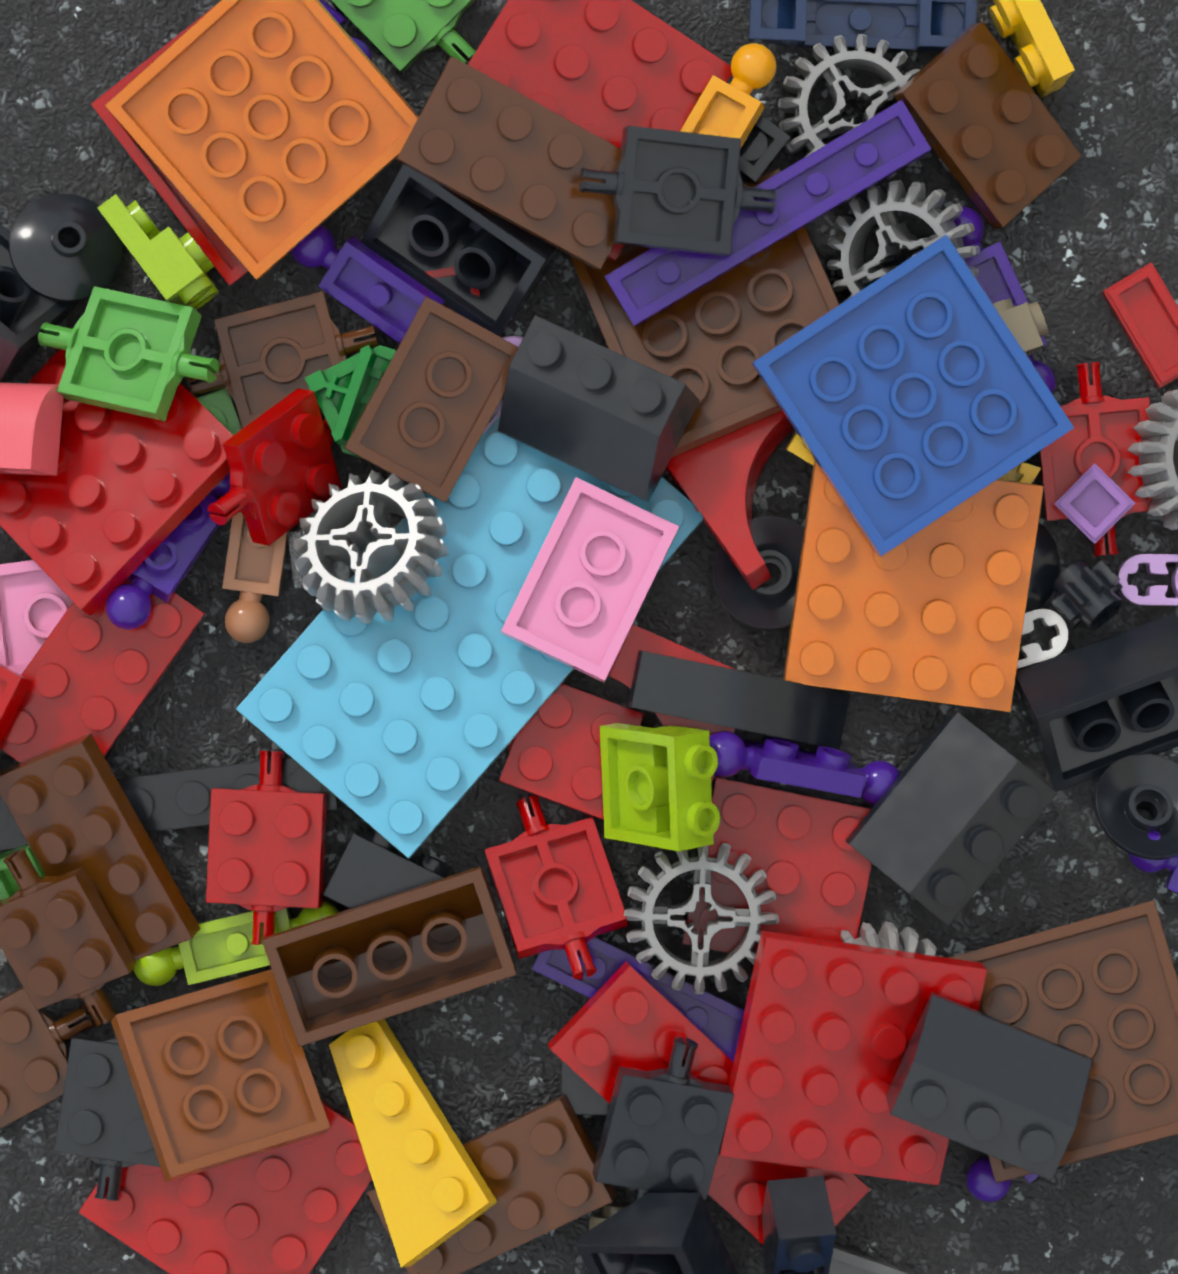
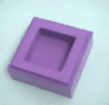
(1094, 503)

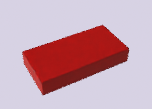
(1148, 320)

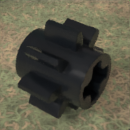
(1087, 594)

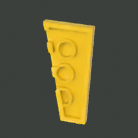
(410, 1148)

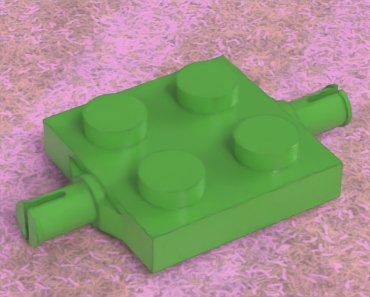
(409, 27)
(129, 353)

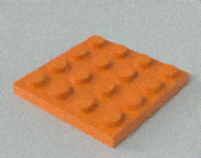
(265, 122)
(928, 616)

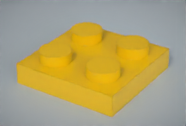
(1041, 53)

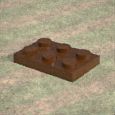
(988, 125)
(433, 400)

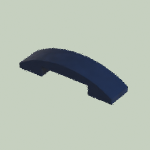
(903, 23)

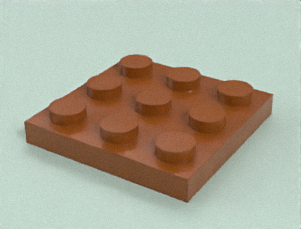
(219, 1075)

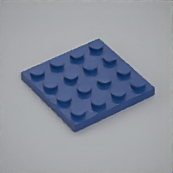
(912, 395)

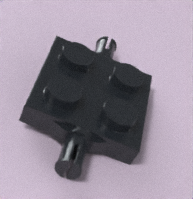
(677, 190)
(102, 1113)
(663, 1128)

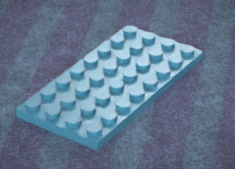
(425, 703)

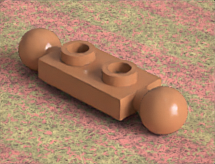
(253, 571)

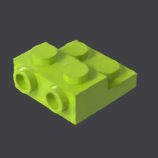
(171, 262)
(658, 786)

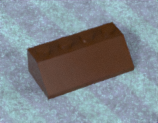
(390, 956)

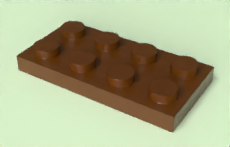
(514, 161)
(82, 818)
(539, 1177)

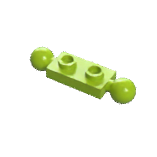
(220, 948)

